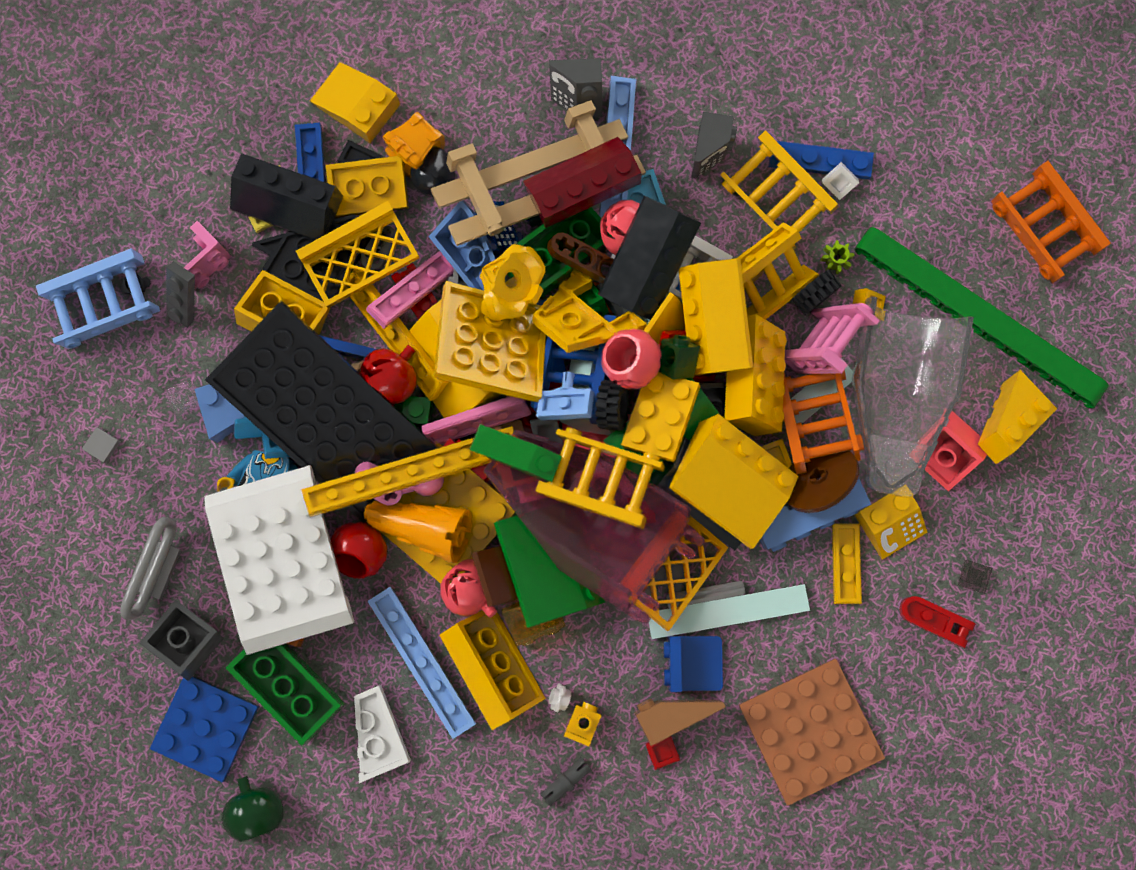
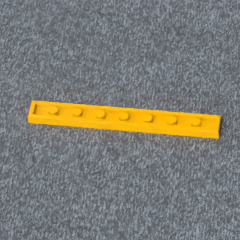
(393, 477)

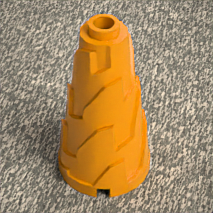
(432, 529)

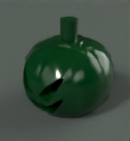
(252, 812)

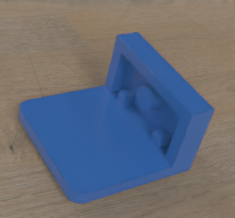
(693, 663)

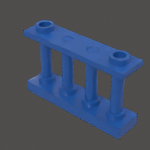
(592, 380)

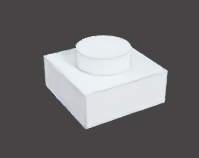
(840, 181)

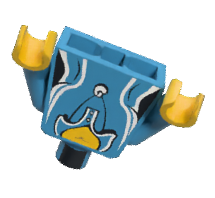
(254, 468)

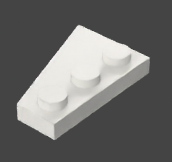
(378, 735)

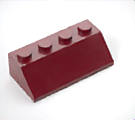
(583, 181)

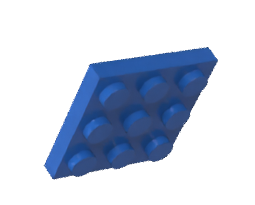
(204, 728)

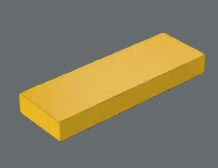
(846, 563)

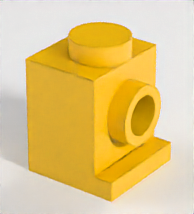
(579, 734)

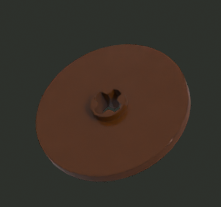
(838, 477)

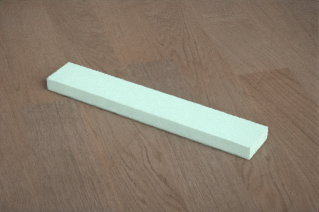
(734, 611)

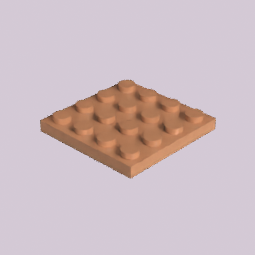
(811, 731)

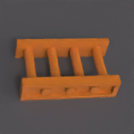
(1061, 199)
(796, 431)

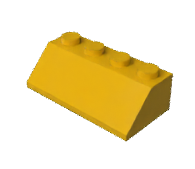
(716, 315)
(492, 668)

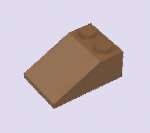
(668, 717)

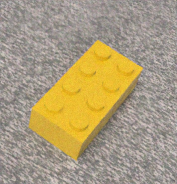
(757, 393)

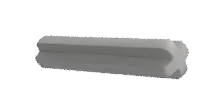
(712, 593)

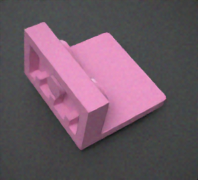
(210, 259)

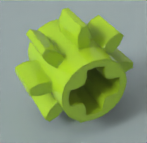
(842, 262)

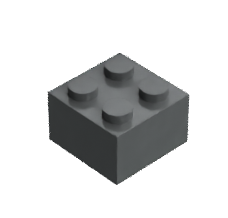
(181, 640)

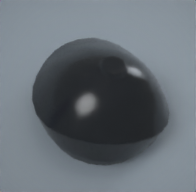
(432, 172)

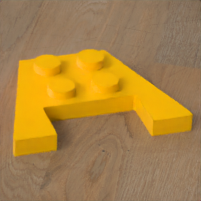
(573, 322)

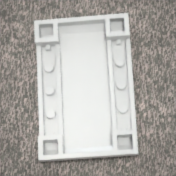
(276, 561)

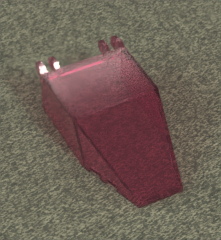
(591, 548)

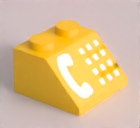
(892, 523)

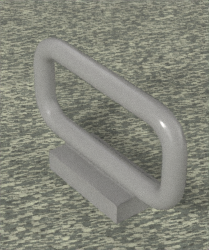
(152, 569)

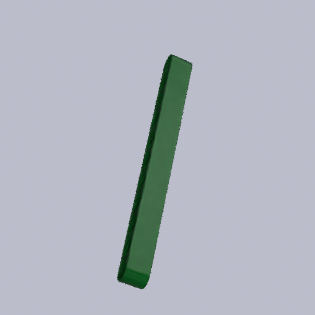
(988, 320)

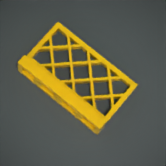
(347, 235)
(691, 590)

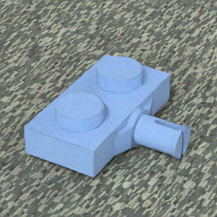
(566, 401)

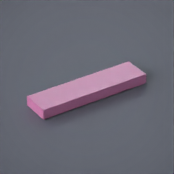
(410, 290)
(468, 421)

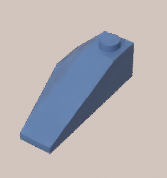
(468, 257)

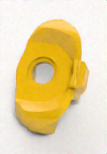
(512, 297)

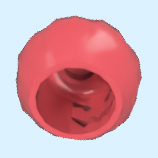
(617, 220)
(631, 358)
(465, 592)

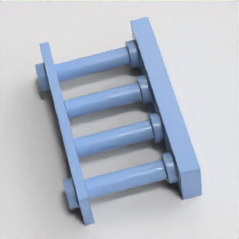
(79, 282)

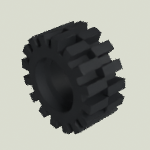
(816, 292)
(612, 406)

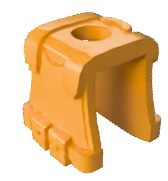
(413, 141)

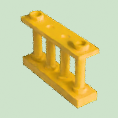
(785, 167)
(761, 257)
(605, 505)

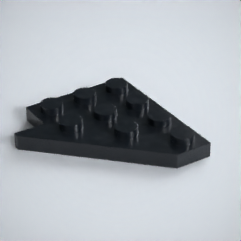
(287, 266)

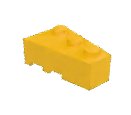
(1015, 417)

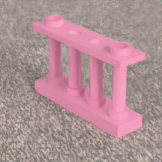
(828, 339)

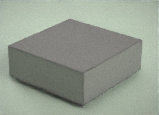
(101, 445)

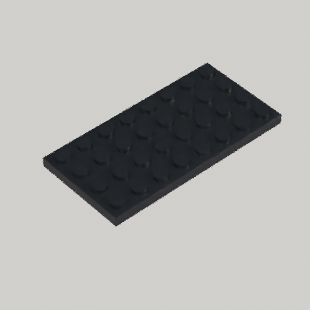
(313, 401)

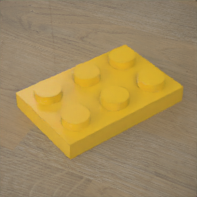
(369, 184)
(661, 416)

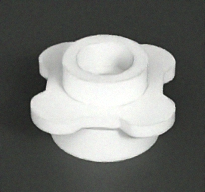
(559, 698)

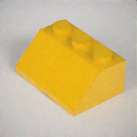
(268, 292)

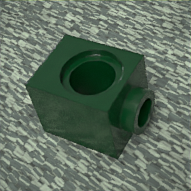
(678, 357)

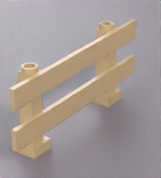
(476, 183)

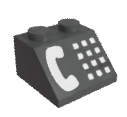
(576, 83)
(713, 141)

